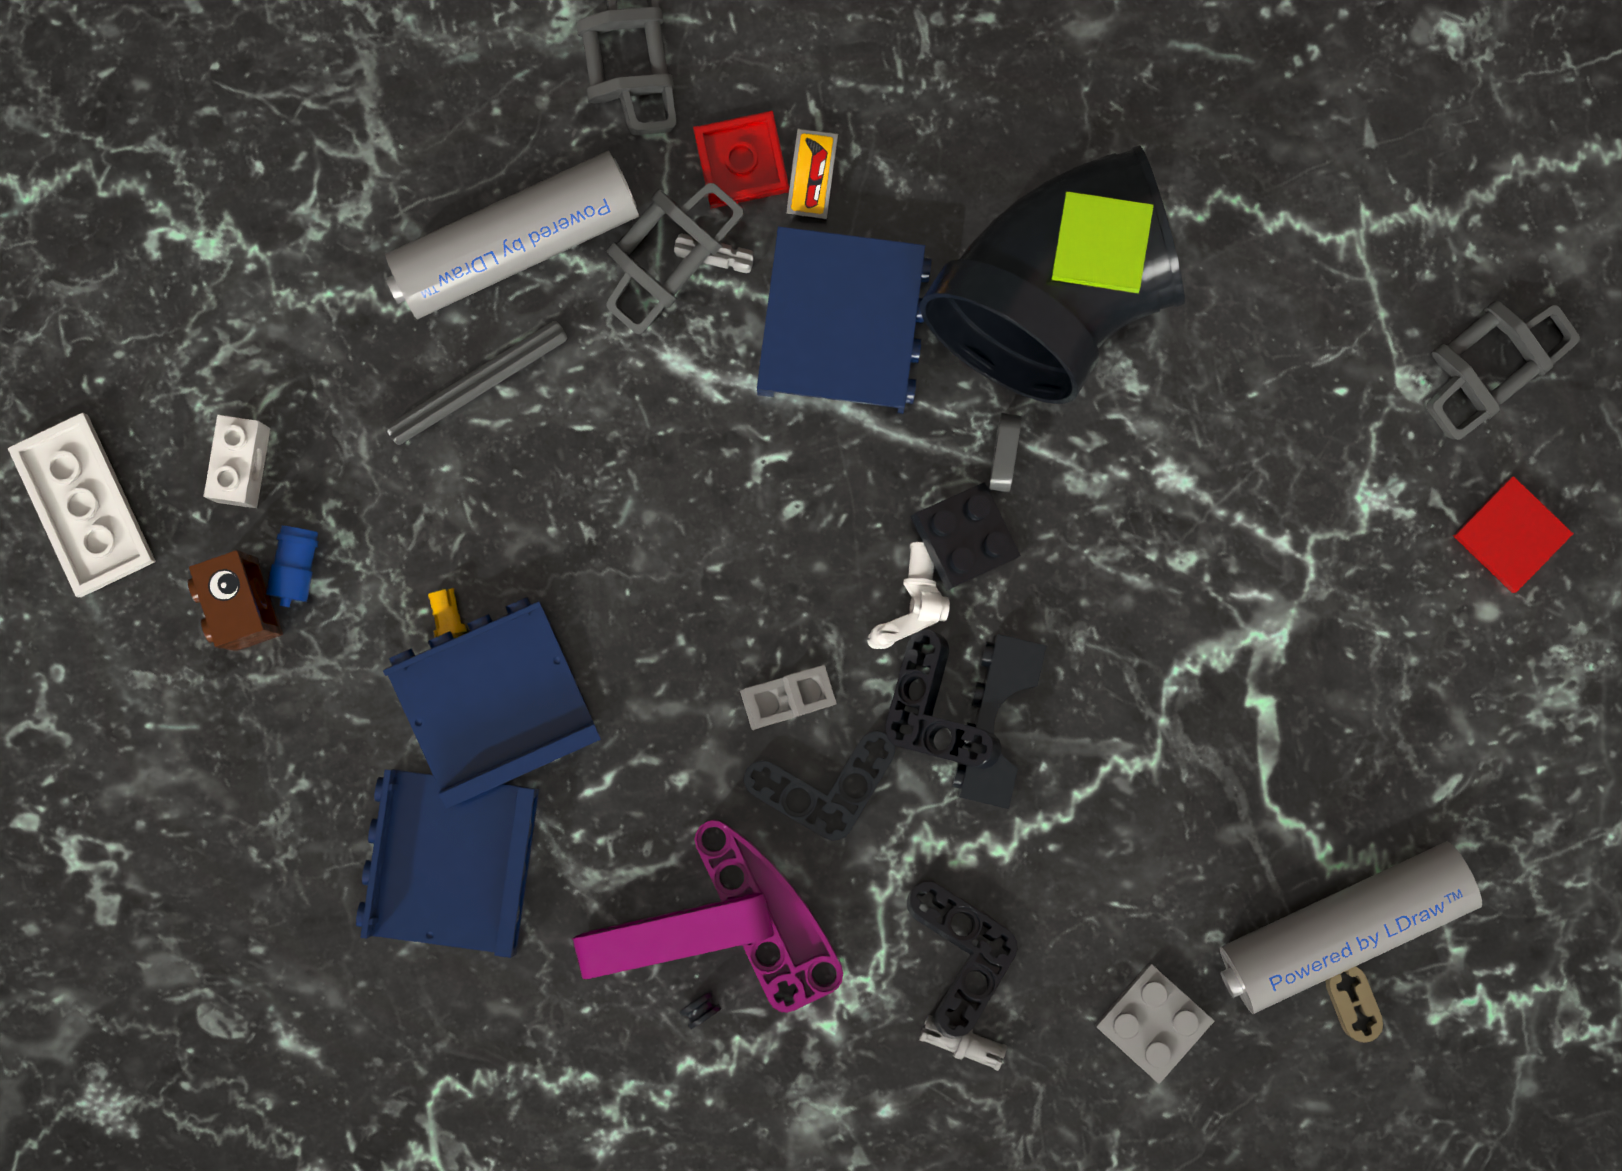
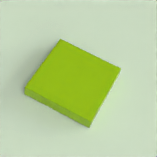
(1102, 242)

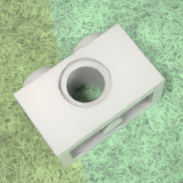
(237, 461)

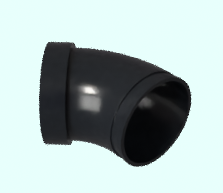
(1040, 333)

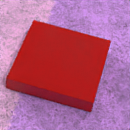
(742, 158)
(1513, 534)

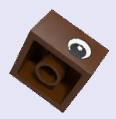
(234, 601)

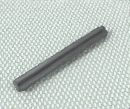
(476, 383)

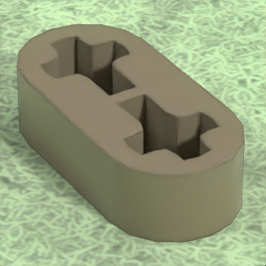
(1363, 999)

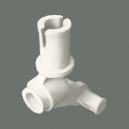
(926, 604)

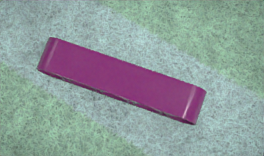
(673, 936)

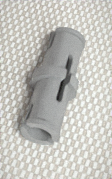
(968, 1046)

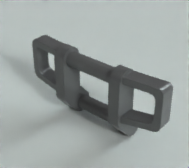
(625, 87)
(706, 244)
(1465, 377)

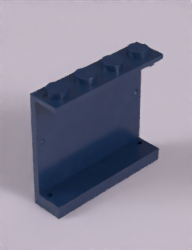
(843, 318)
(492, 702)
(447, 871)

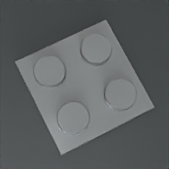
(1154, 1023)

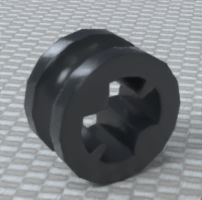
(700, 1010)

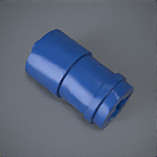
(292, 565)

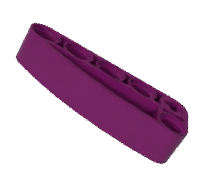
(794, 925)

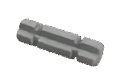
(739, 259)

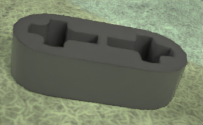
(1005, 452)

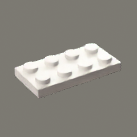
(81, 505)

